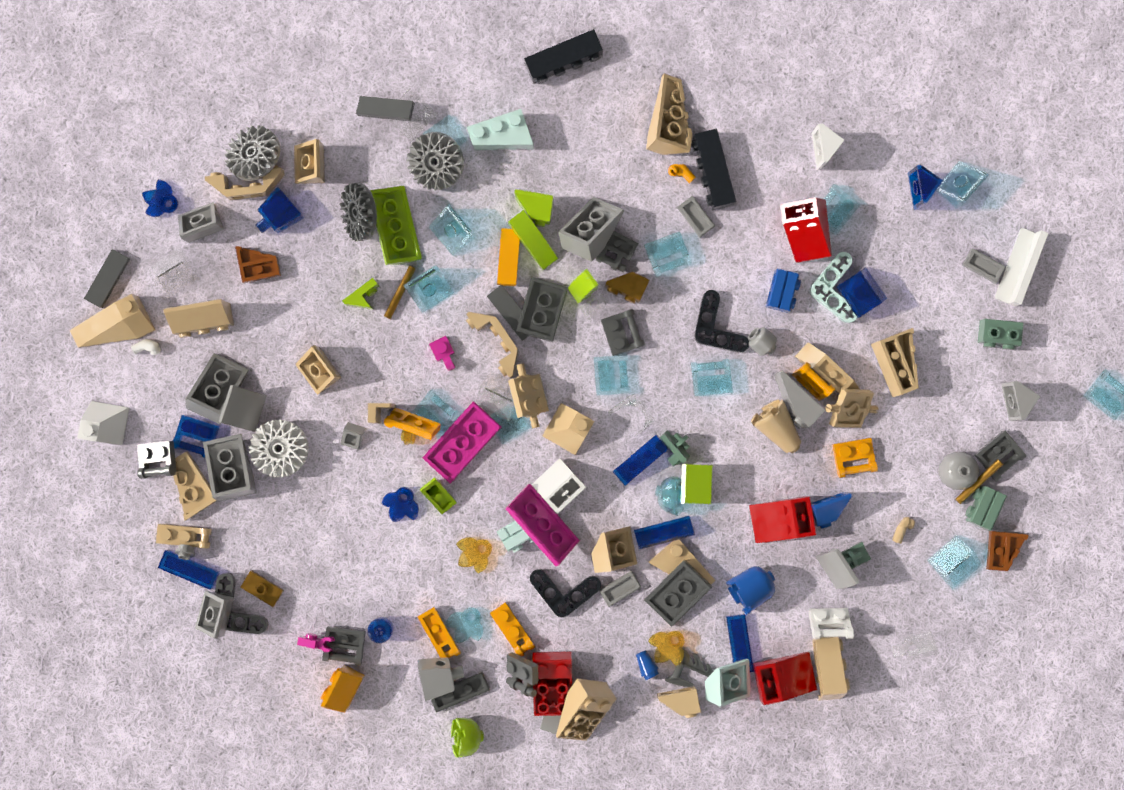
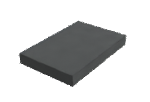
(541, 309)
(678, 593)

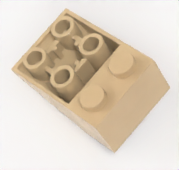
(584, 709)

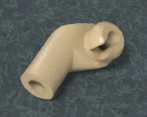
(901, 529)

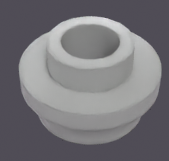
(185, 552)

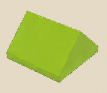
(696, 484)

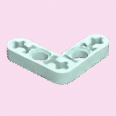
(828, 285)

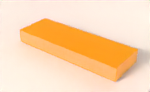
(508, 258)

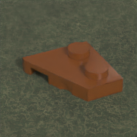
(256, 265)
(1003, 549)

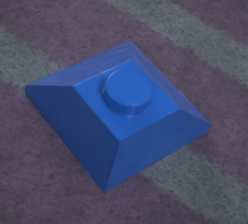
(829, 509)

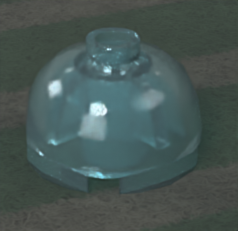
(670, 495)

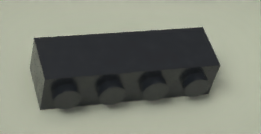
(563, 56)
(714, 169)

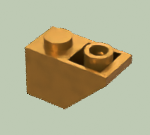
(629, 285)

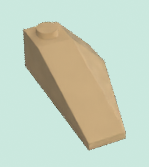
(669, 123)
(118, 322)

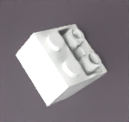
(558, 486)

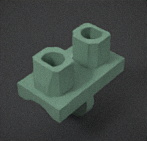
(677, 446)
(856, 555)

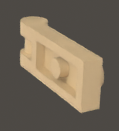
(182, 535)

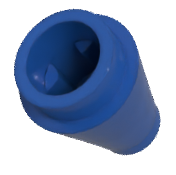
(646, 665)

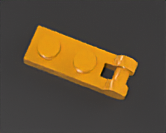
(412, 423)
(512, 629)
(438, 633)

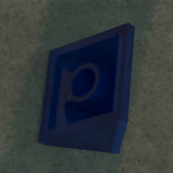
(922, 185)
(862, 292)

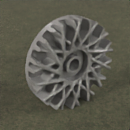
(253, 153)
(423, 162)

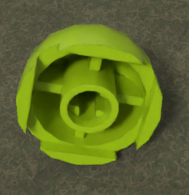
(466, 737)

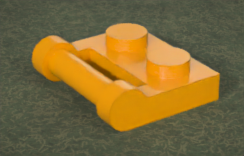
(812, 382)
(853, 451)

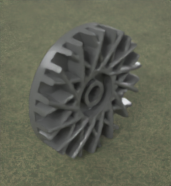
(359, 210)

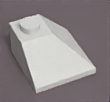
(104, 423)

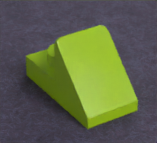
(357, 298)
(438, 495)

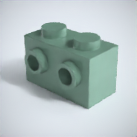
(1000, 333)

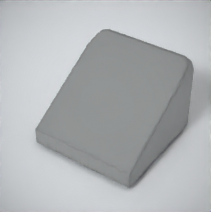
(352, 435)
(550, 724)

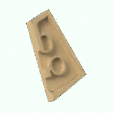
(192, 486)
(673, 555)

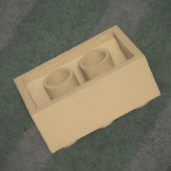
(199, 318)

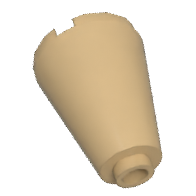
(778, 426)

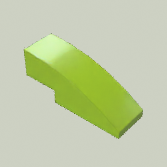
(532, 240)
(583, 286)

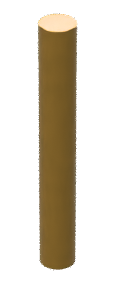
(399, 293)
(981, 479)

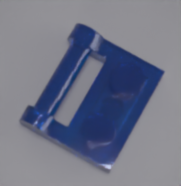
(194, 429)

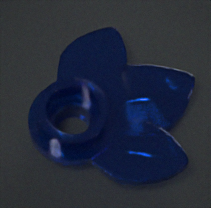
(158, 198)
(399, 506)

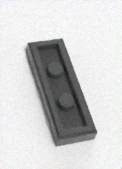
(385, 108)
(107, 278)
(507, 308)
(463, 691)

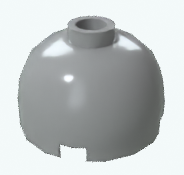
(958, 470)

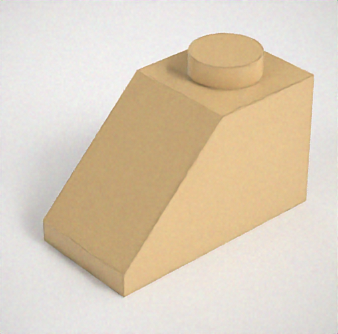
(682, 701)

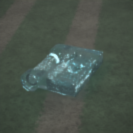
(842, 210)
(664, 248)
(605, 375)
(711, 384)
(1105, 399)
(427, 412)

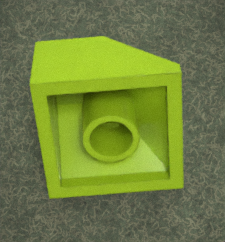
(536, 206)

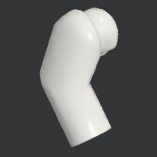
(148, 345)

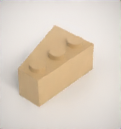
(897, 362)
(830, 668)

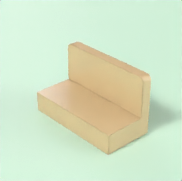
(374, 411)

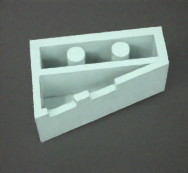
(501, 132)

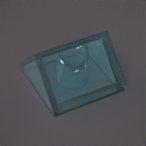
(961, 183)
(452, 230)
(428, 288)
(954, 562)

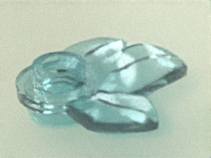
(464, 627)

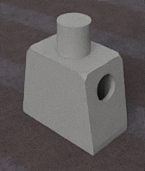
(437, 676)

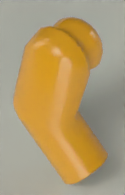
(681, 170)

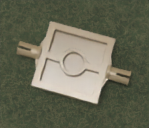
(528, 395)
(851, 408)

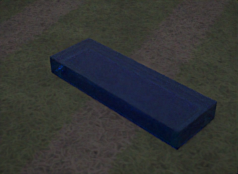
(640, 459)
(664, 532)
(188, 570)
(739, 639)

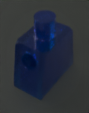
(278, 212)

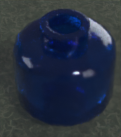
(385, 625)

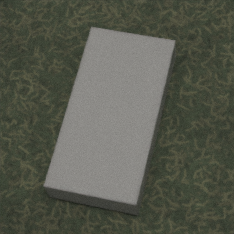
(696, 216)
(983, 266)
(620, 588)

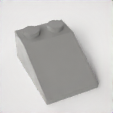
(590, 229)
(212, 387)
(801, 406)
(229, 468)

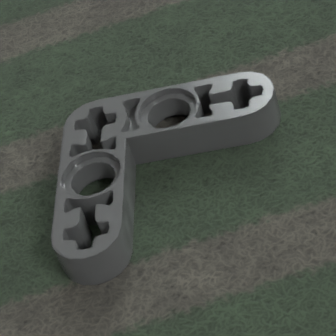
(254, 618)

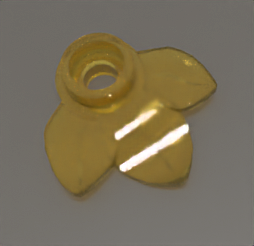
(471, 555)
(666, 649)

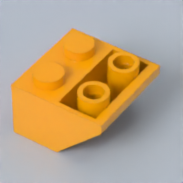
(342, 690)

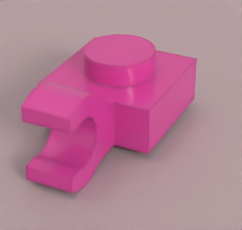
(443, 350)
(313, 642)

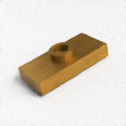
(262, 588)

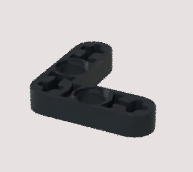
(709, 327)
(559, 598)

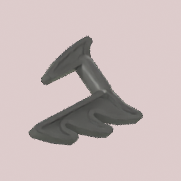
(687, 662)

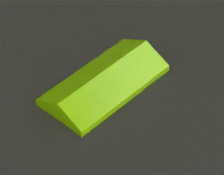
(395, 226)

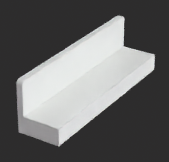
(1020, 266)

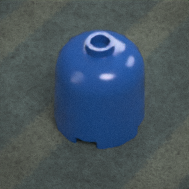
(752, 588)

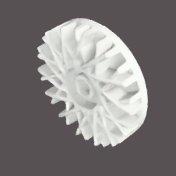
(293, 451)

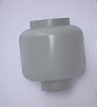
(762, 341)

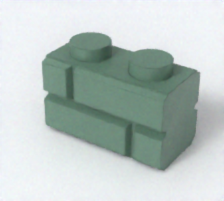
(985, 507)

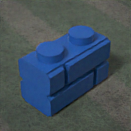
(782, 290)

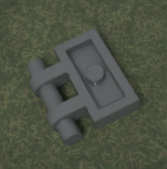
(622, 247)
(522, 670)

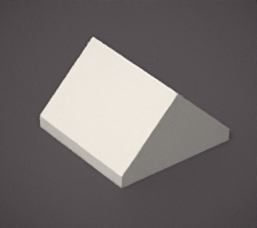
(825, 144)

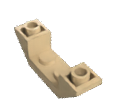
(270, 180)
(480, 321)
(826, 368)

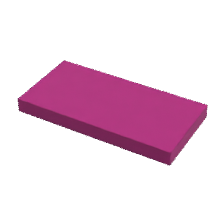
(462, 442)
(542, 524)

